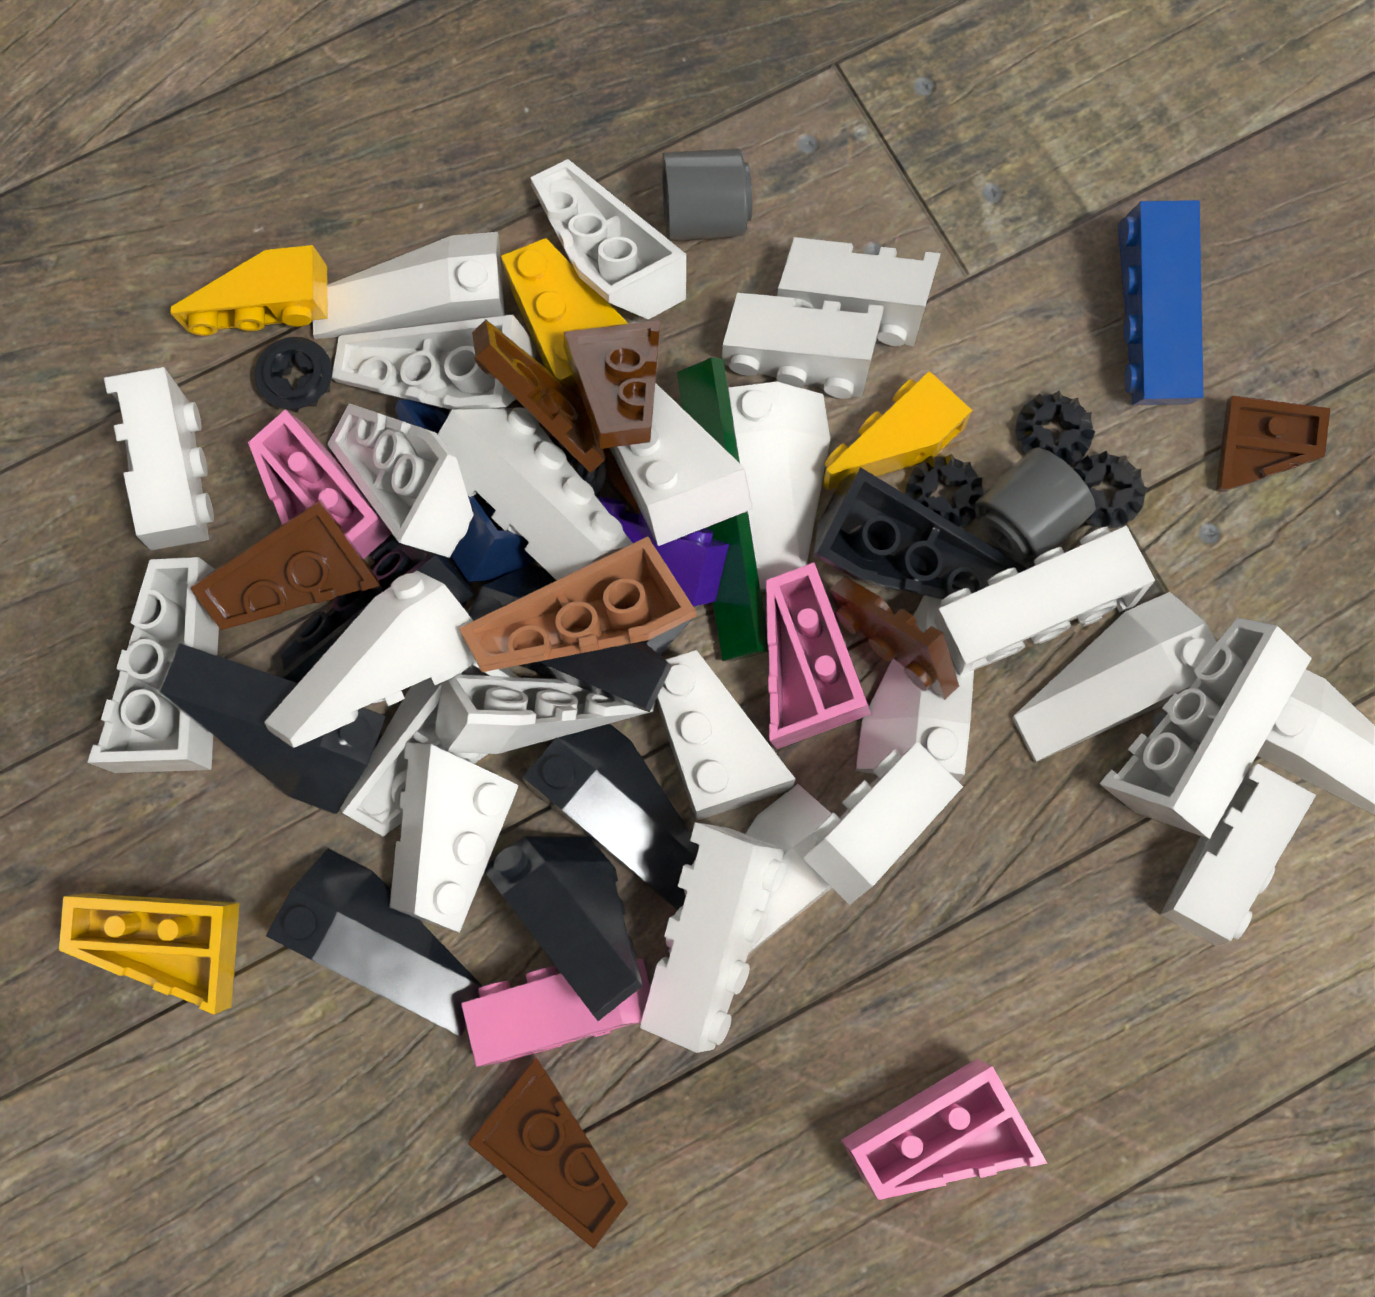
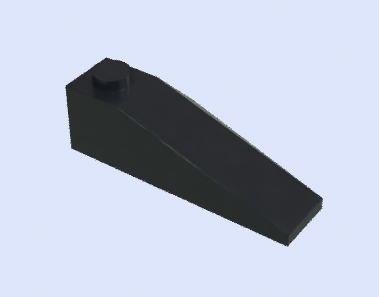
(901, 544)
(323, 629)
(622, 673)
(237, 701)
(616, 801)
(573, 910)
(346, 923)

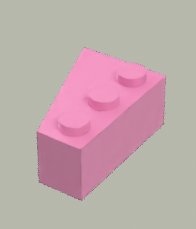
(302, 471)
(809, 664)
(540, 1016)
(944, 1135)

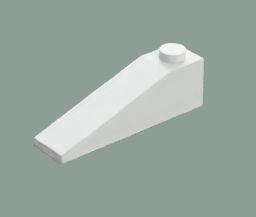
(610, 243)
(428, 286)
(427, 363)
(1118, 676)
(378, 791)
(789, 826)

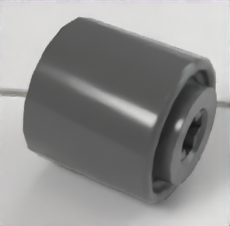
(706, 194)
(1034, 507)

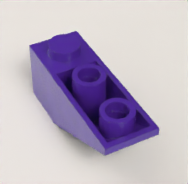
(692, 559)

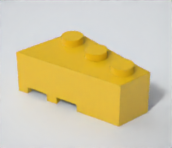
(554, 302)
(162, 942)

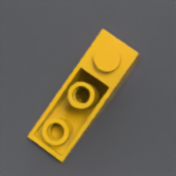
(263, 291)
(907, 434)

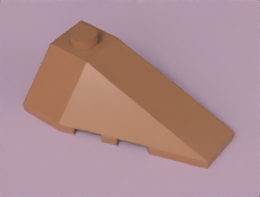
(595, 608)

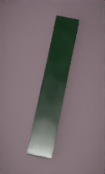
(739, 597)

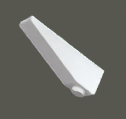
(783, 450)
(405, 477)
(390, 646)
(515, 712)
(907, 714)
(1325, 742)

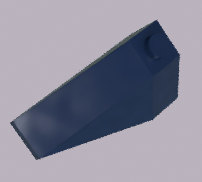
(486, 548)

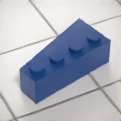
(1162, 302)

